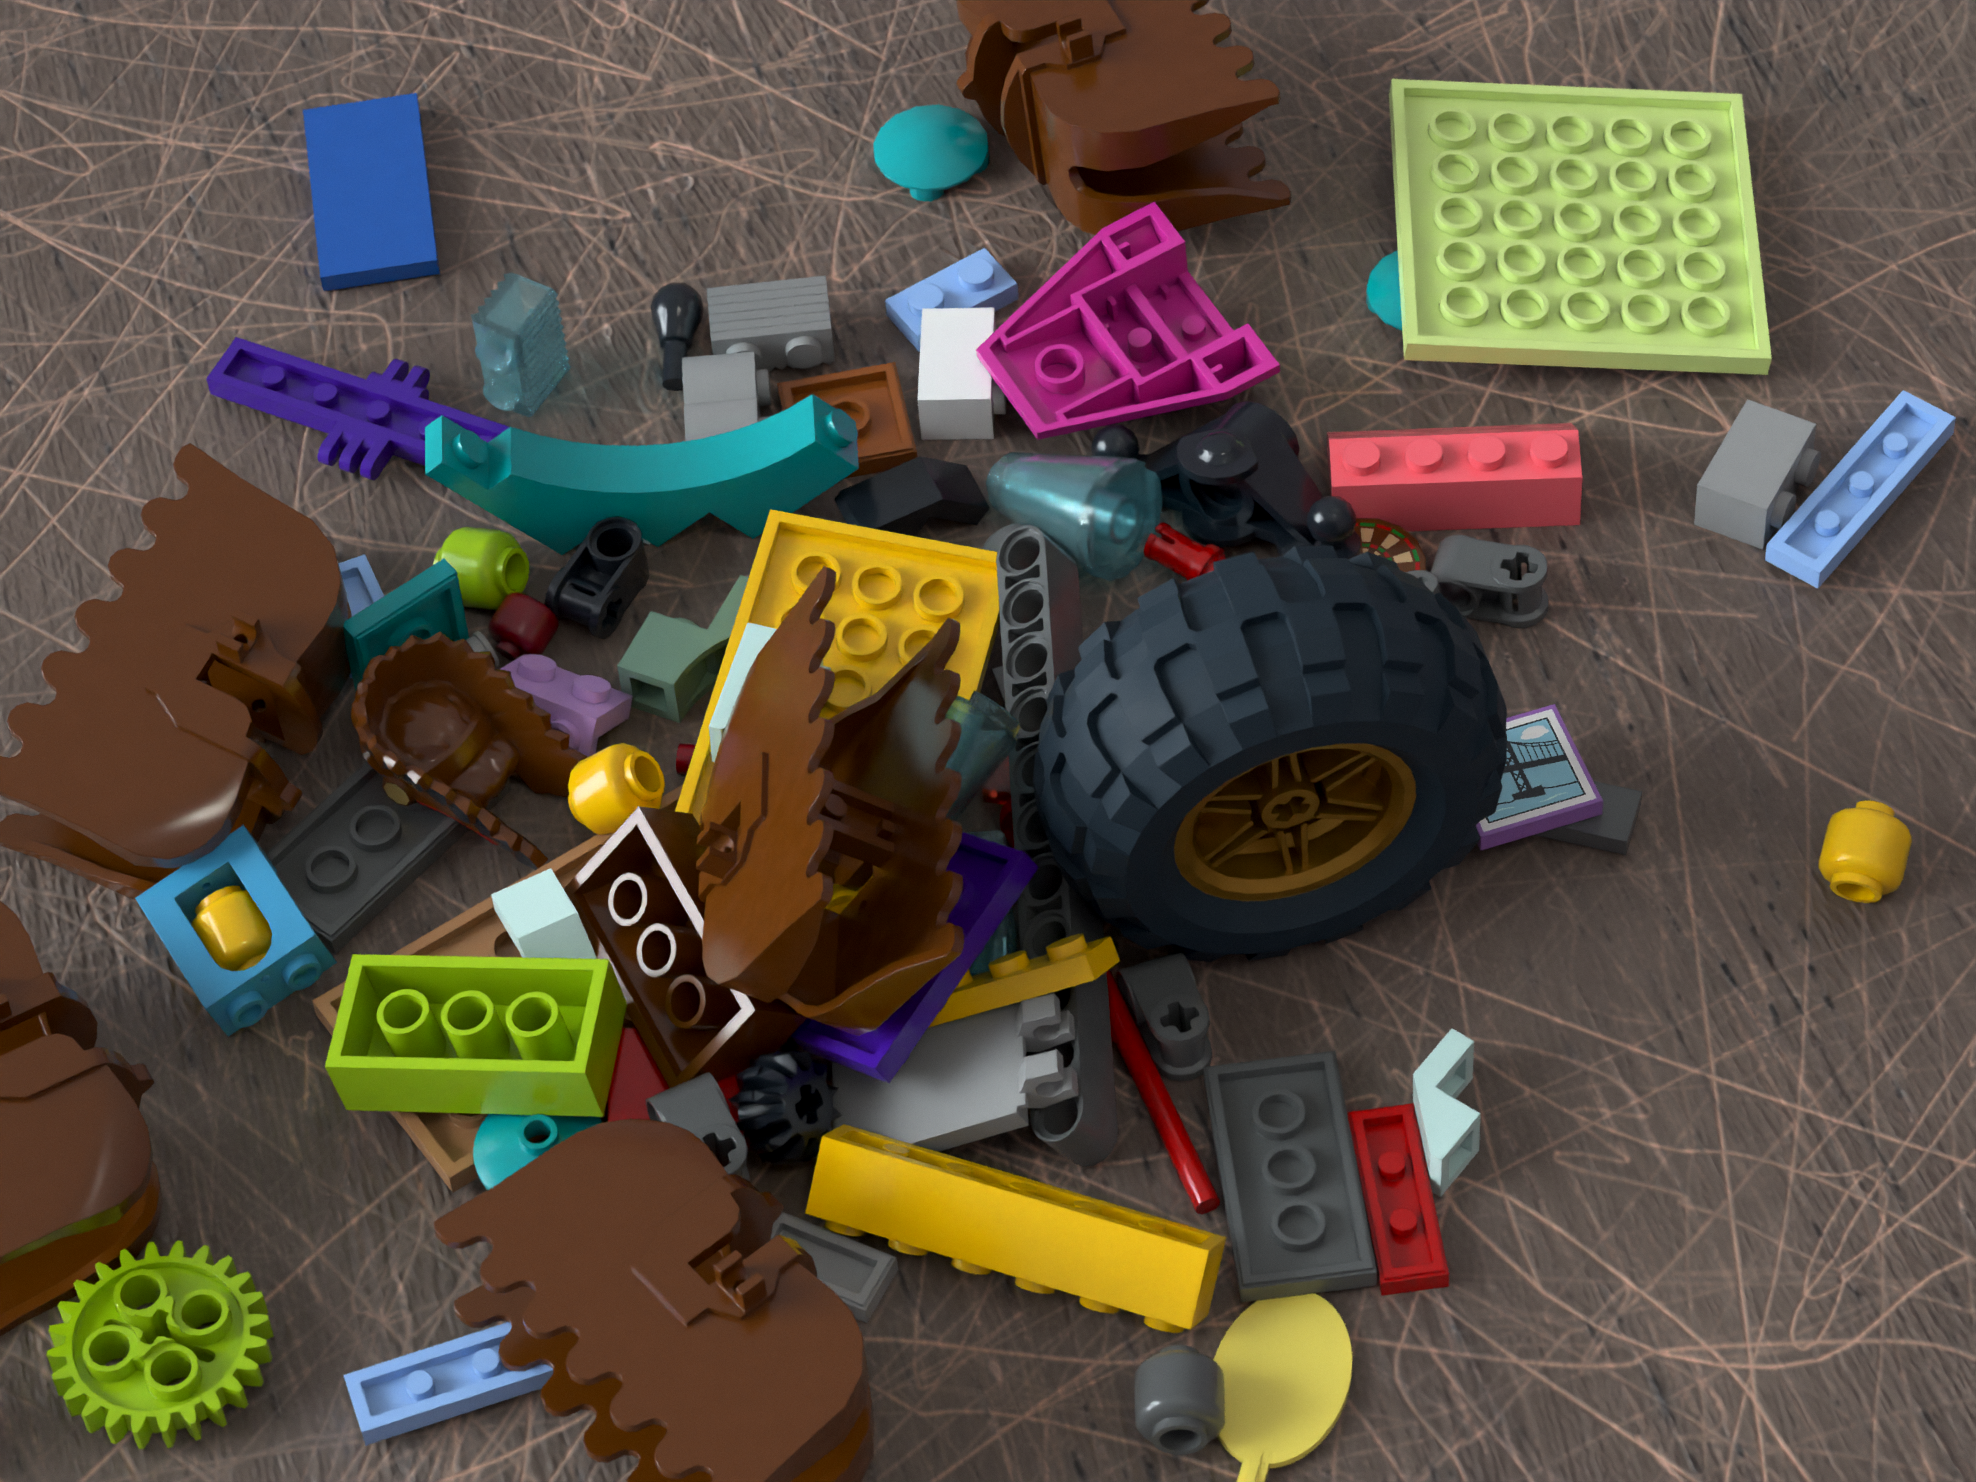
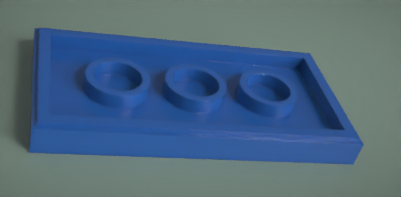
(370, 192)

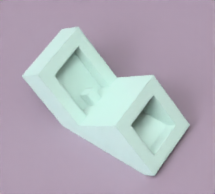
(542, 919)
(1445, 1124)

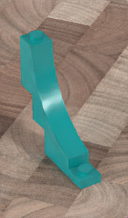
(565, 487)

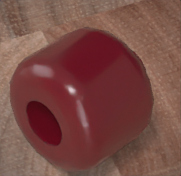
(522, 626)

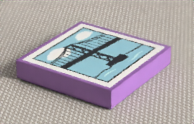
(1541, 782)

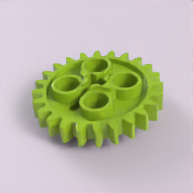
(160, 1344)

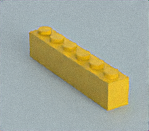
(1016, 1228)

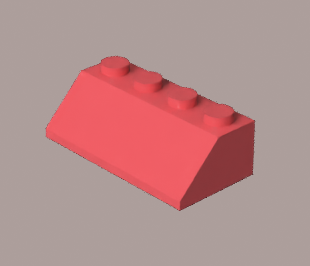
(1460, 476)

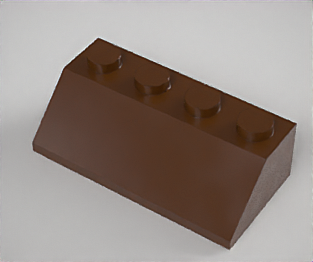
(649, 922)

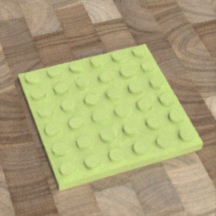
(1576, 227)

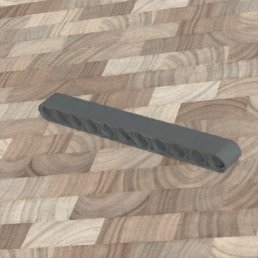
(1039, 642)

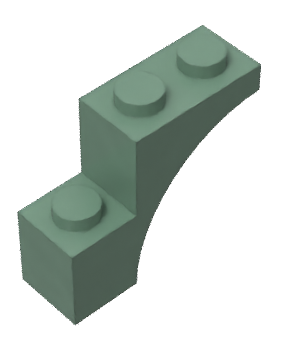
(676, 660)

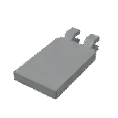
(966, 1078)

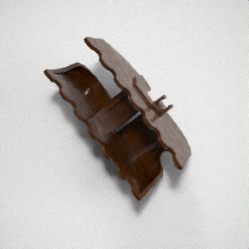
(1122, 106)
(153, 722)
(826, 805)
(71, 1140)
(669, 1311)

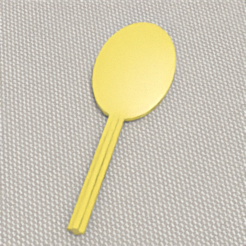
(1282, 1381)

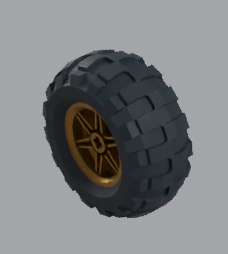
(1270, 754)

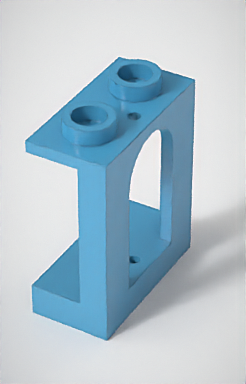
(295, 951)

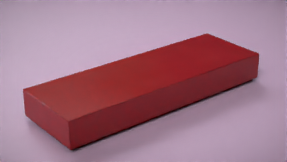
(1398, 1200)

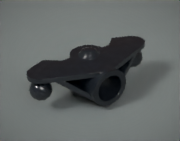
(1242, 483)

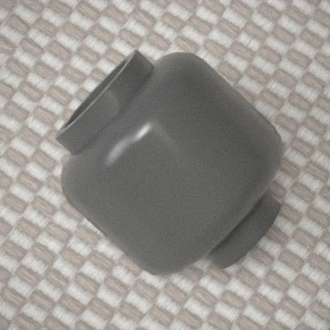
(1179, 1400)

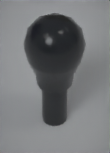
(676, 316)

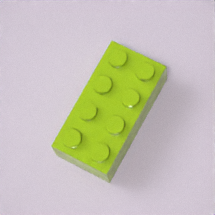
(477, 1035)

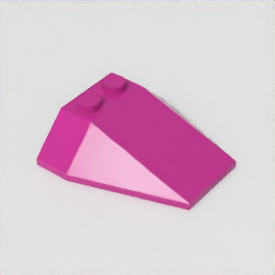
(1121, 336)

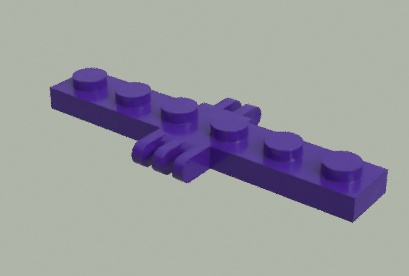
(362, 416)

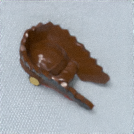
(454, 731)

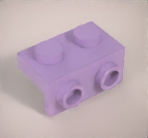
(577, 704)

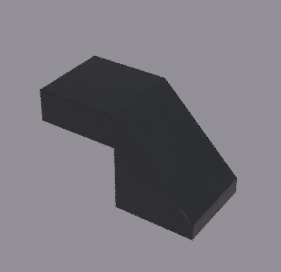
(910, 494)

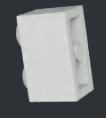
(953, 386)

